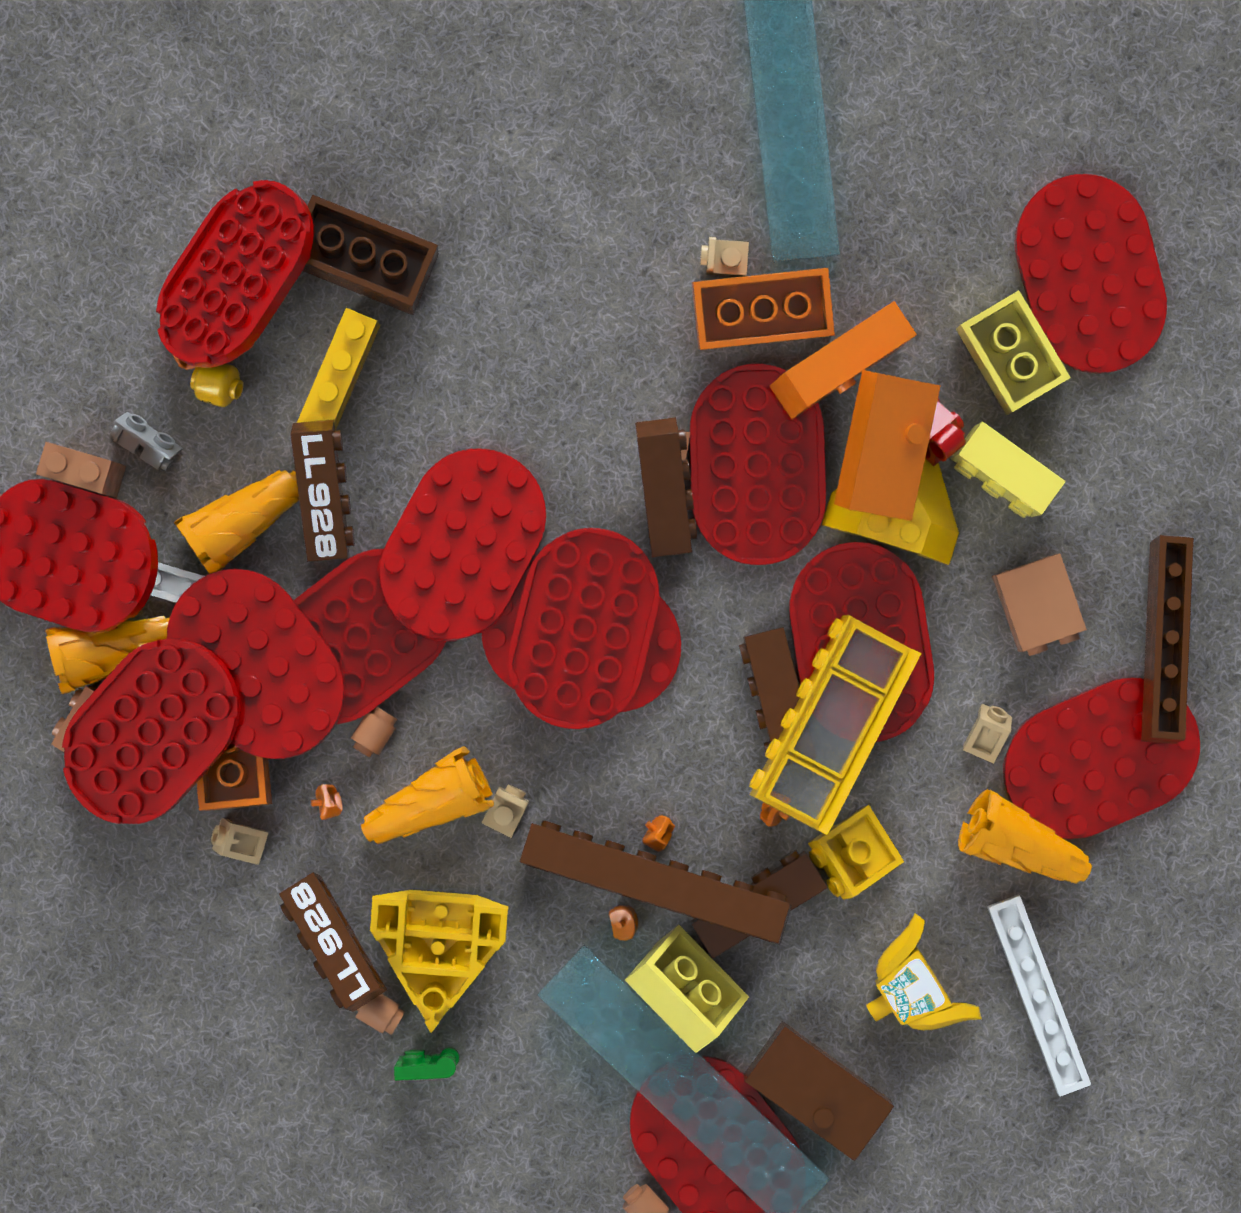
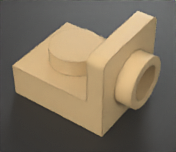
(725, 257)
(988, 733)
(507, 810)
(239, 841)

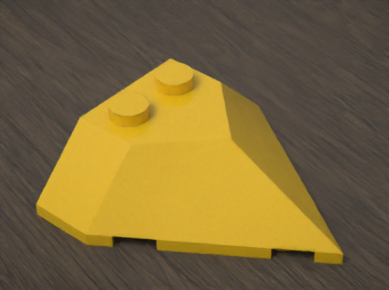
(930, 532)
(437, 943)

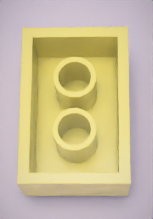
(1012, 352)
(1007, 471)
(687, 989)

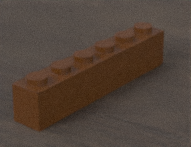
(1167, 639)

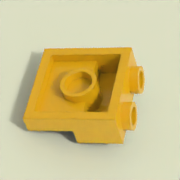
(855, 853)

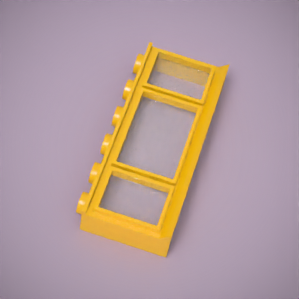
(834, 723)

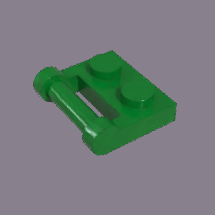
(418, 1066)

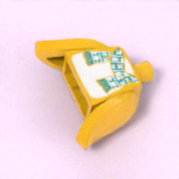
(912, 988)

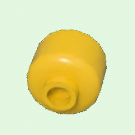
(217, 384)

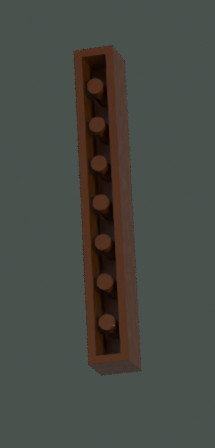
(656, 883)

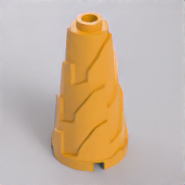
(234, 521)
(90, 656)
(437, 797)
(1011, 837)

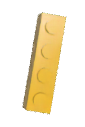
(340, 368)

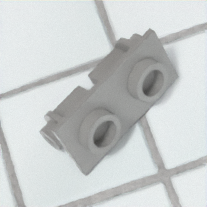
(132, 431)

